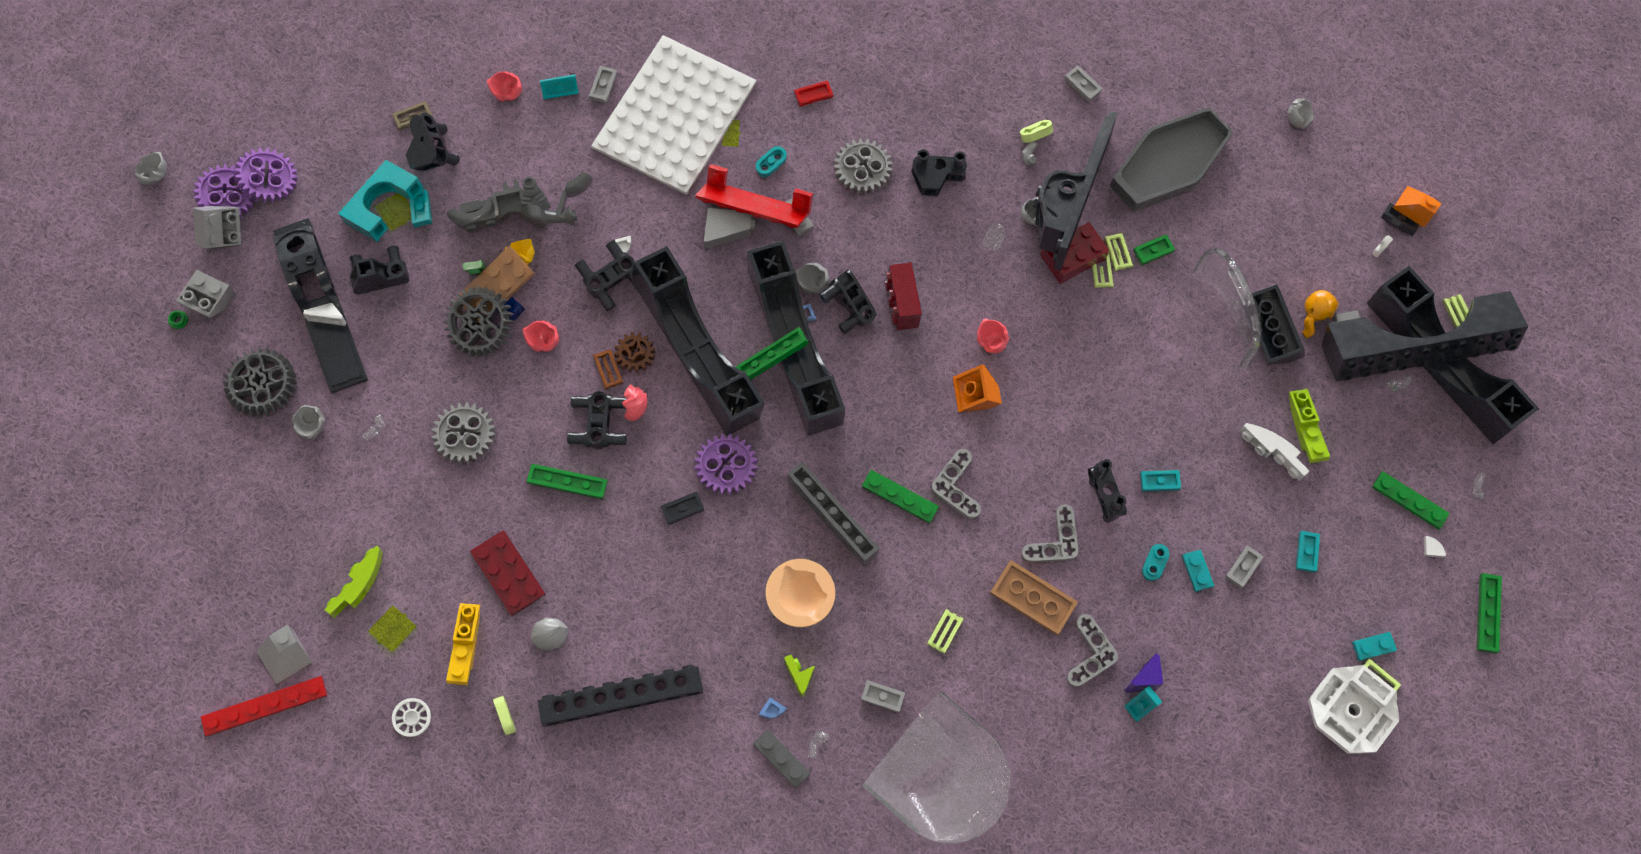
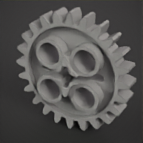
(849, 174)
(460, 449)

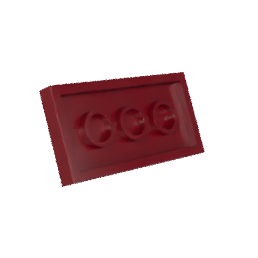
(507, 573)

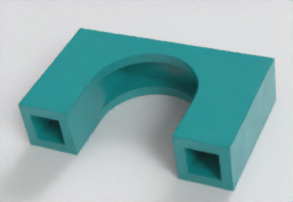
(384, 180)

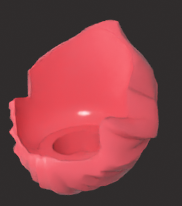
(505, 86)
(541, 336)
(992, 336)
(635, 403)

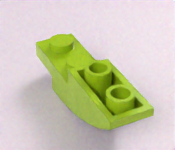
(1307, 427)
(363, 577)

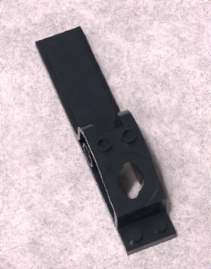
(1060, 209)
(332, 342)

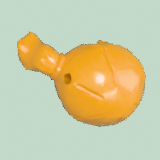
(1318, 307)

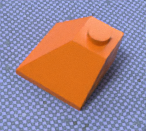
(1417, 206)
(976, 390)

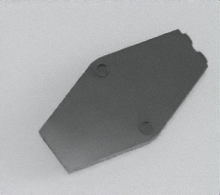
(1171, 159)

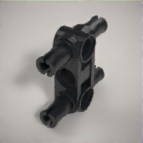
(608, 275)
(597, 421)
(1102, 477)

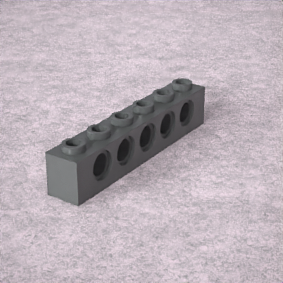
(833, 514)

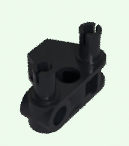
(422, 152)
(932, 175)
(373, 275)
(849, 294)

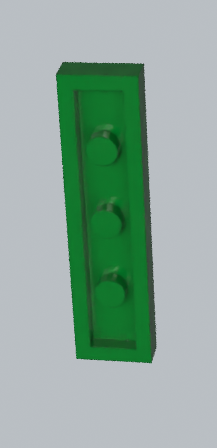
(774, 353)
(567, 481)
(900, 496)
(1410, 500)
(1489, 613)

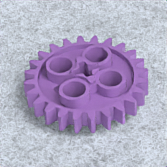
(283, 176)
(226, 178)
(712, 454)

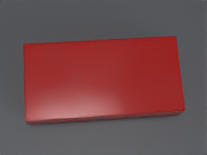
(813, 93)

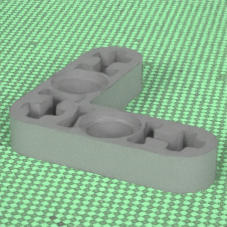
(949, 483)
(1059, 546)
(1099, 651)

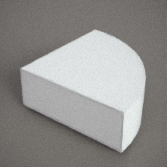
(624, 243)
(1381, 247)
(1433, 548)

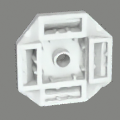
(1370, 698)

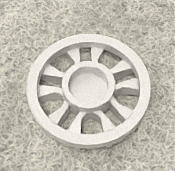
(411, 717)

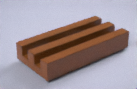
(612, 383)

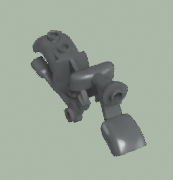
(529, 202)

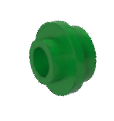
(177, 314)

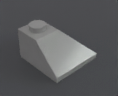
(283, 654)

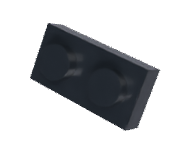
(1399, 220)
(682, 508)

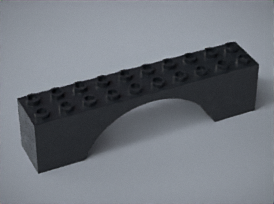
(781, 304)
(1363, 349)
(722, 385)
(1489, 401)

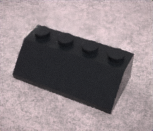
(1279, 335)

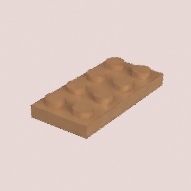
(503, 275)
(1033, 597)

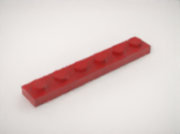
(263, 706)

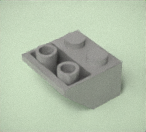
(216, 226)
(205, 294)

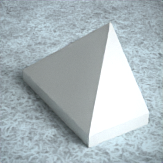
(325, 314)

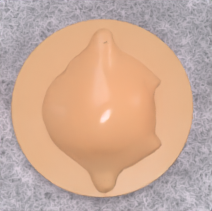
(800, 593)

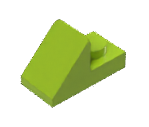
(800, 679)

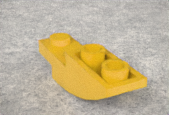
(464, 644)

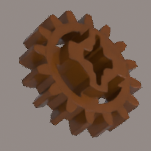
(628, 347)

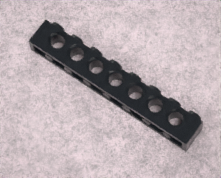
(609, 689)

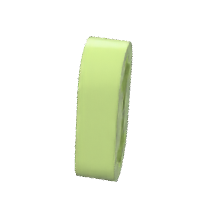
(1036, 131)
(504, 715)

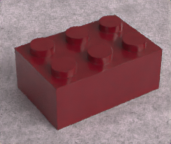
(1084, 252)
(903, 296)

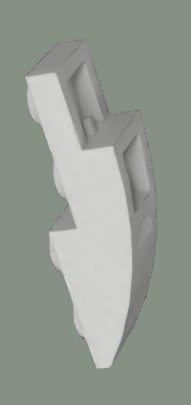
(1270, 443)

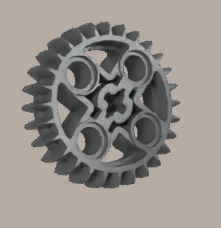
(470, 321)
(266, 388)

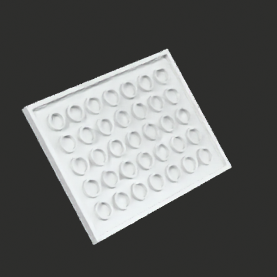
(674, 114)

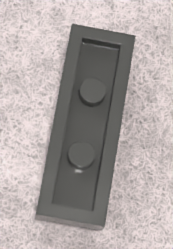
(781, 758)

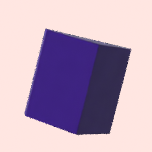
(1149, 675)

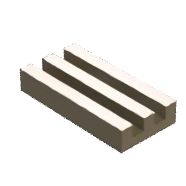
(406, 124)

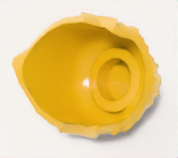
(524, 249)

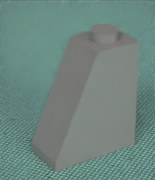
(726, 226)

